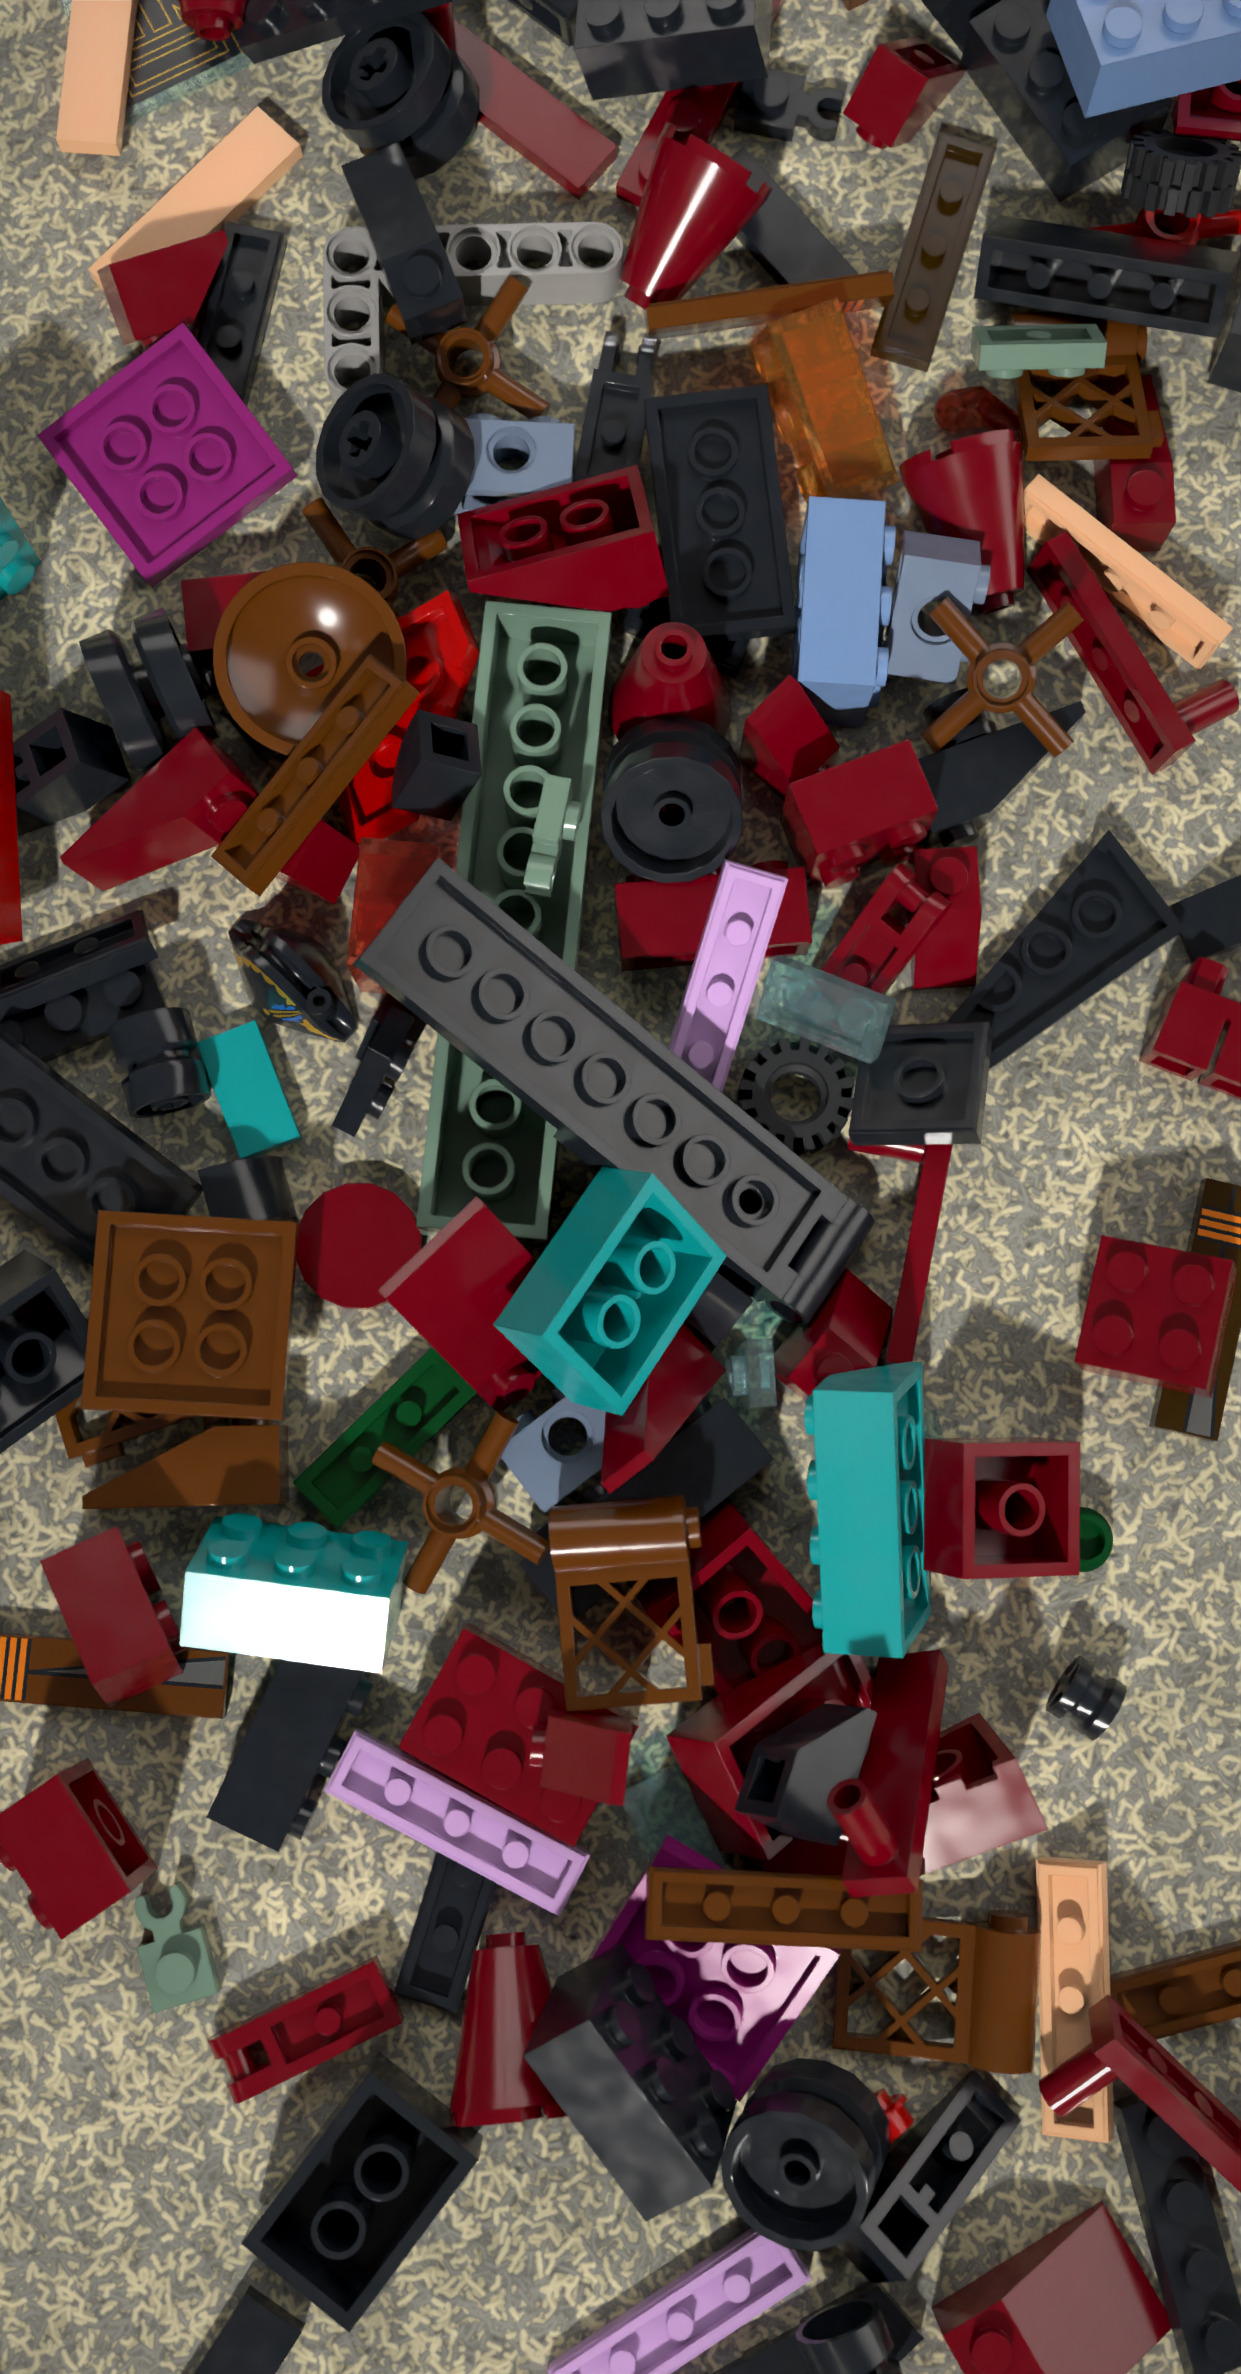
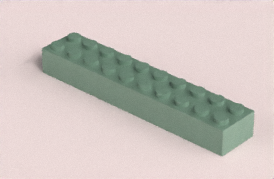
(535, 716)

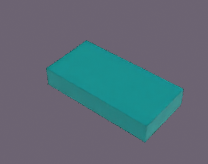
(249, 1090)

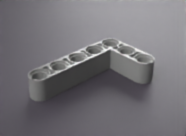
(499, 246)

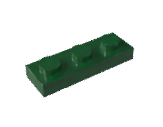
(403, 1416)

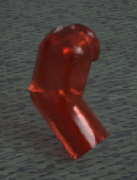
(973, 409)

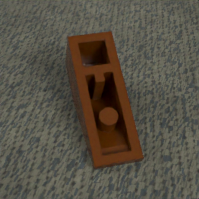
(213, 1468)

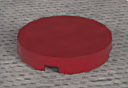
(355, 1243)

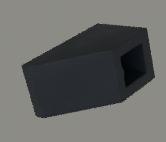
(799, 1767)

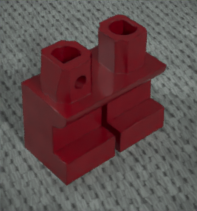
(1199, 1031)

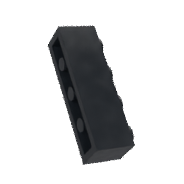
(1107, 275)
(702, 1462)

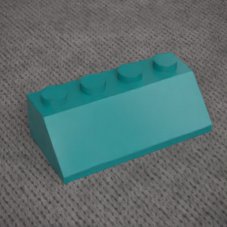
(869, 1509)

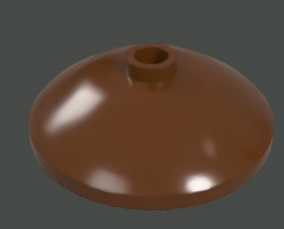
(280, 621)

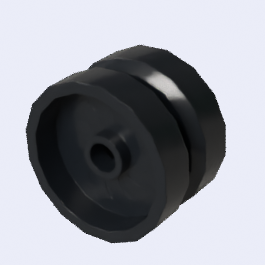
(403, 89)
(394, 457)
(150, 689)
(672, 799)
(806, 2154)

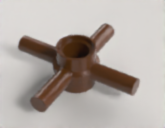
(489, 377)
(368, 560)
(1019, 700)
(438, 1511)

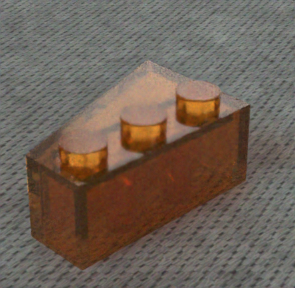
(823, 404)

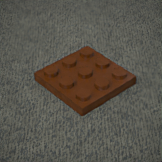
(190, 1315)

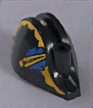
(292, 980)

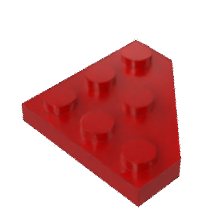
(439, 666)

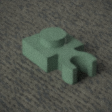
(555, 822)
(178, 1959)

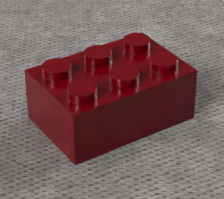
(482, 1725)

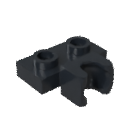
(383, 1054)

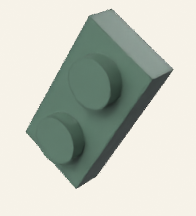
(1059, 348)

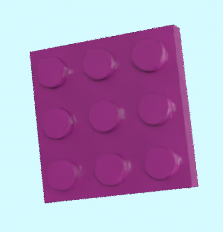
(167, 455)
(727, 1993)

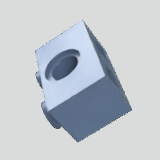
(541, 442)
(928, 572)
(539, 1467)

